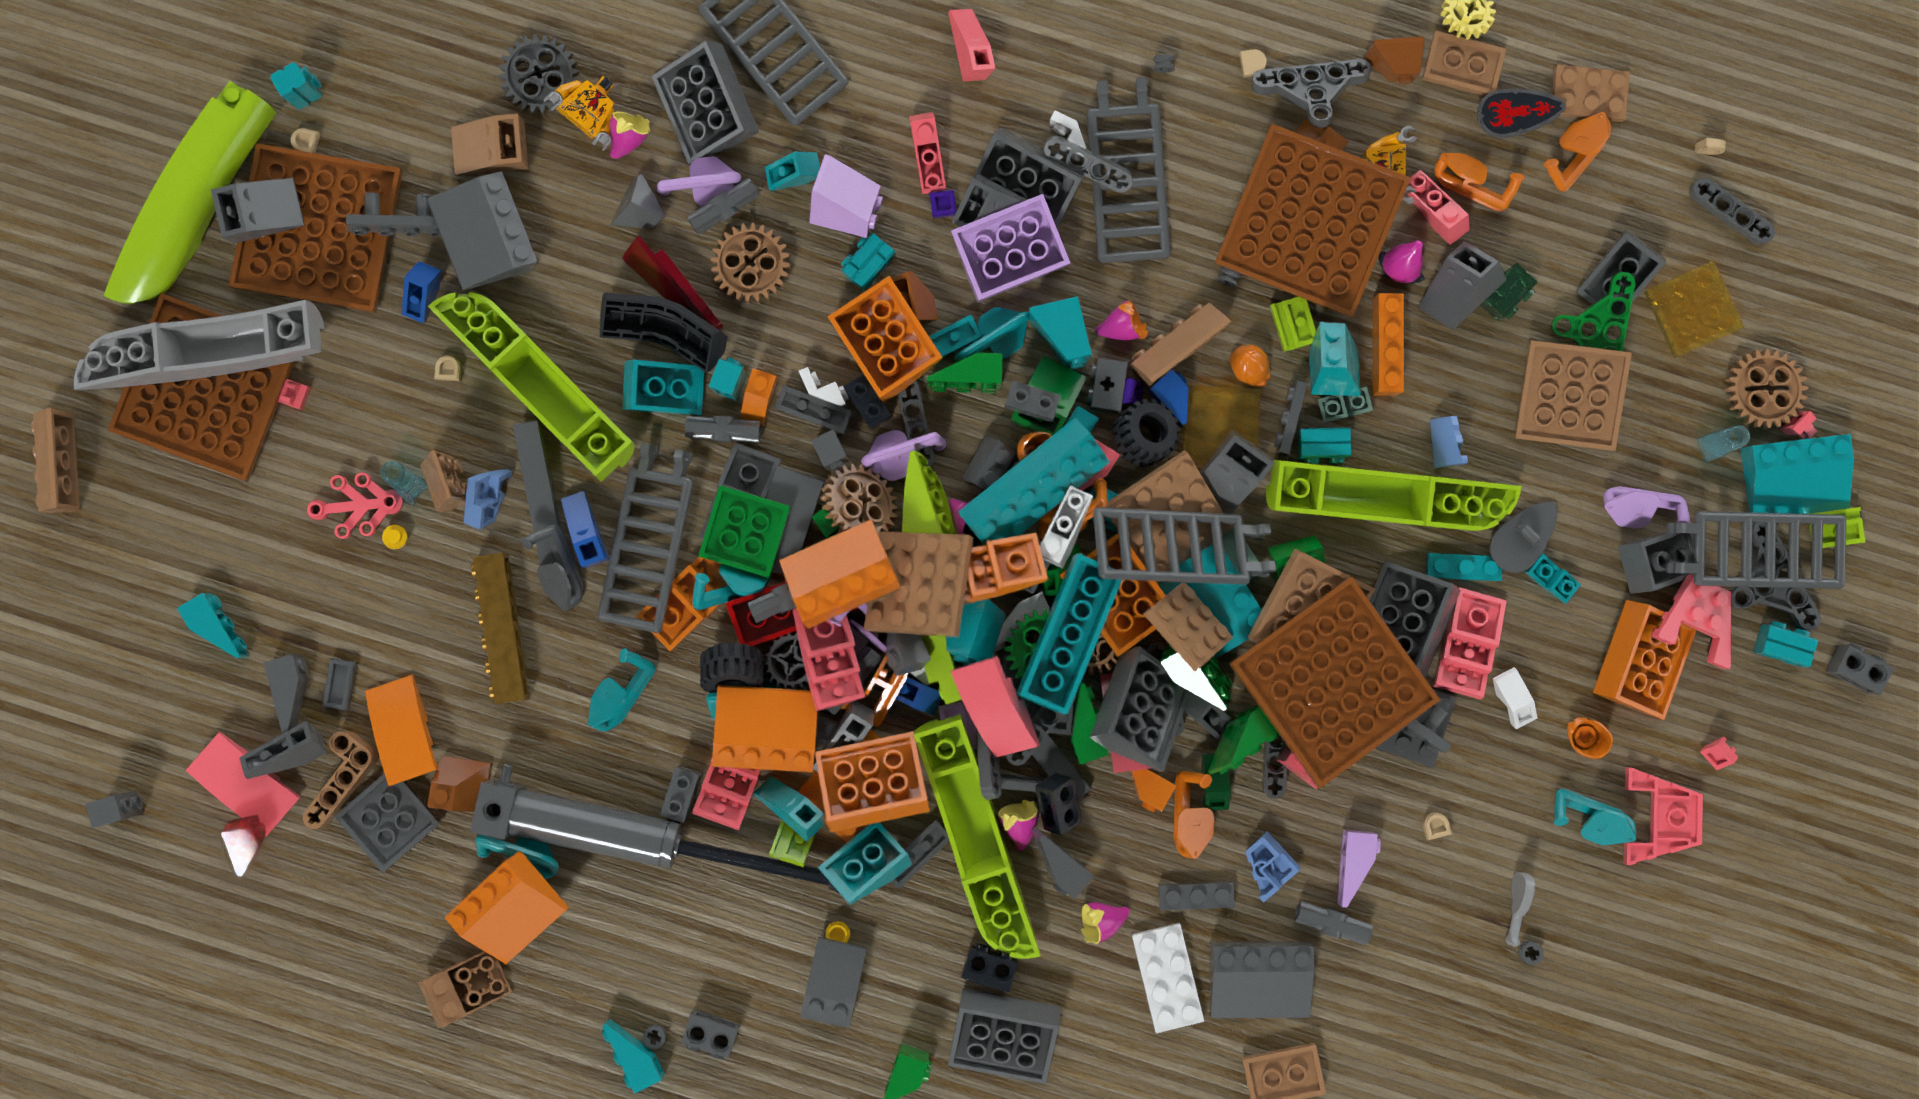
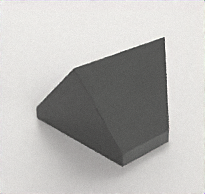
(638, 207)

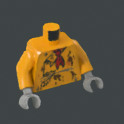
(586, 107)
(1391, 154)

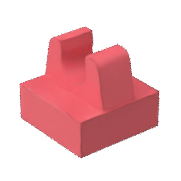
(294, 394)
(1801, 425)
(1719, 753)

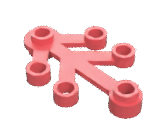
(359, 505)

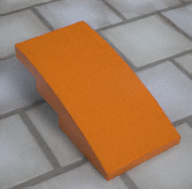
(1004, 567)
(680, 614)
(401, 730)

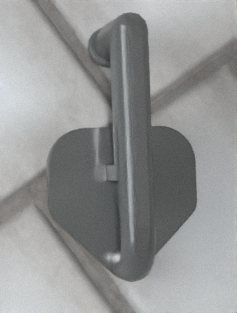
(561, 577)

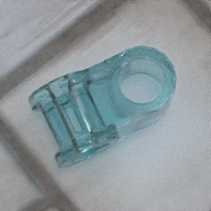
(1720, 443)
(407, 484)

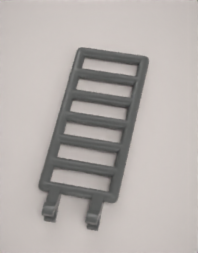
(766, 81)
(1159, 180)
(678, 477)
(1174, 575)
(1769, 579)

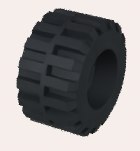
(1160, 424)
(731, 666)

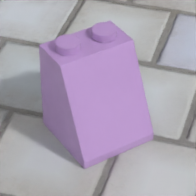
(844, 199)

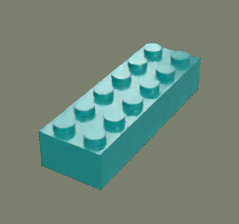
(1035, 484)
(1068, 636)

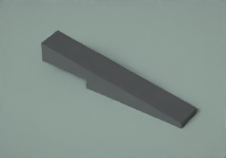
(537, 483)

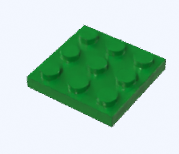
(745, 531)

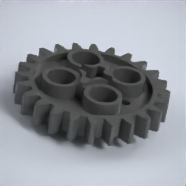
(531, 53)

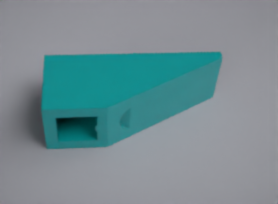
(206, 618)
(791, 807)
(635, 1058)

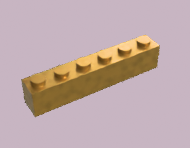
(500, 628)

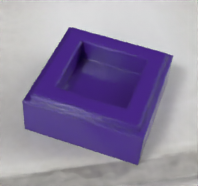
(943, 204)
(1132, 391)

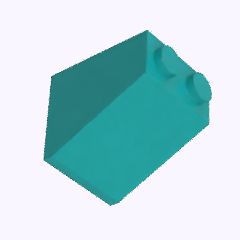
(1063, 330)
(1334, 361)
(978, 632)

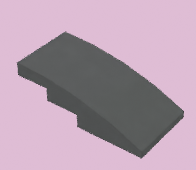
(747, 472)
(803, 495)

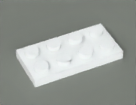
(1167, 977)

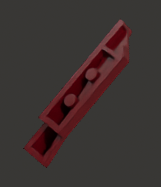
(667, 279)

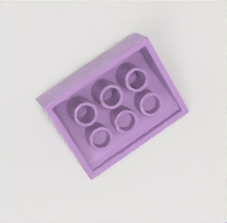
(1010, 248)

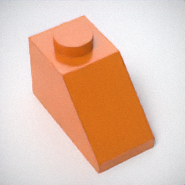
(758, 396)
(1152, 789)

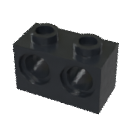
(867, 402)
(1058, 803)
(986, 975)

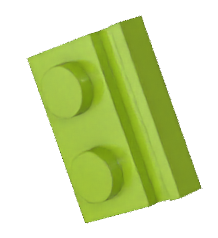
(1293, 323)
(1854, 527)
(790, 846)

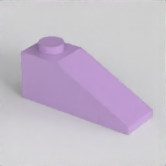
(1357, 858)

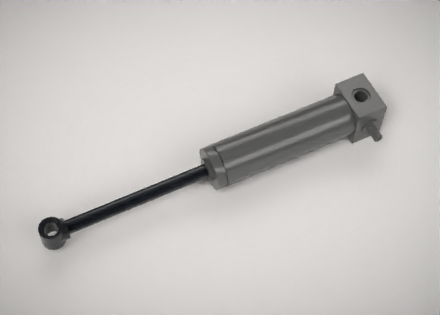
(605, 830)

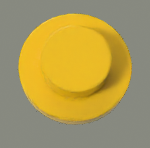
(394, 536)
(838, 931)

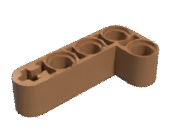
(337, 782)

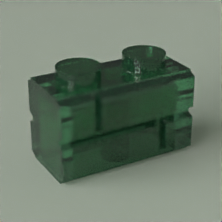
(1505, 298)

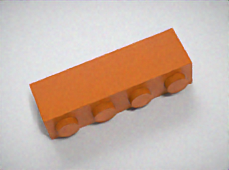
(1388, 344)

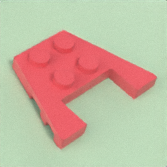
(1704, 610)
(1673, 817)

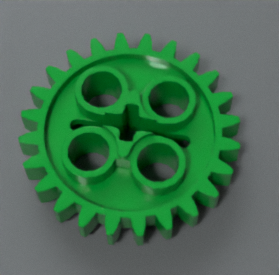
(1019, 646)

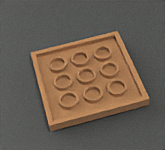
(1572, 395)
(1169, 488)
(932, 584)
(1297, 588)

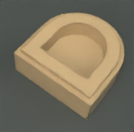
(1252, 61)
(305, 140)
(1710, 146)
(448, 369)
(1436, 826)

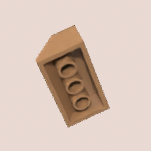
(1179, 344)
(55, 461)

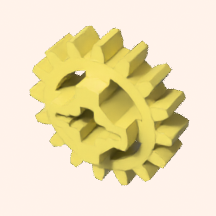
(1477, 22)

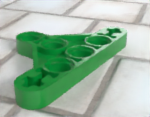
(1602, 318)

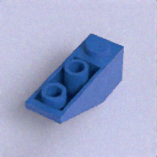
(584, 530)

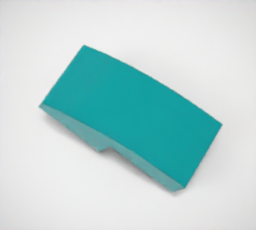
(1553, 579)

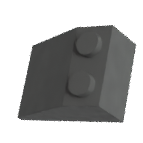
(1625, 255)
(1647, 557)
(833, 982)

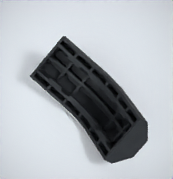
(662, 323)

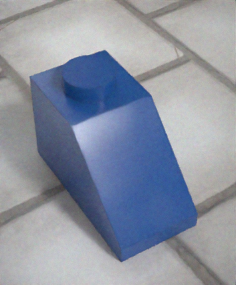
(420, 290)
(1174, 394)
(919, 696)

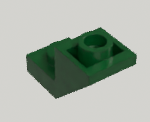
(1218, 793)

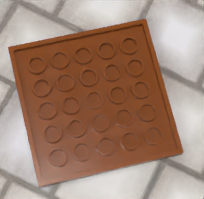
(1312, 220)
(321, 258)
(205, 419)
(1334, 682)

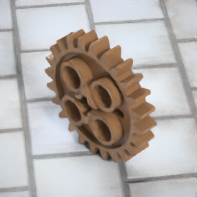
(736, 247)
(1767, 410)
(858, 499)

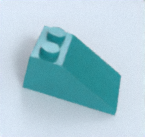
(662, 387)
(865, 863)

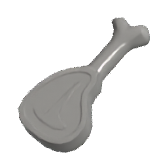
(1522, 894)

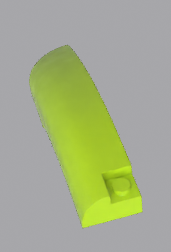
(182, 200)
(535, 381)
(1389, 496)
(928, 512)
(976, 837)

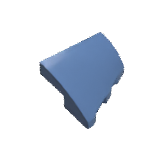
(1446, 442)
(484, 497)
(1270, 865)

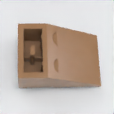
(490, 145)
(444, 481)
(464, 988)

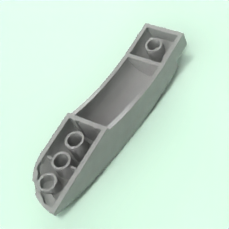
(201, 347)

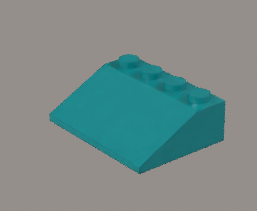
(1799, 475)
(1229, 603)

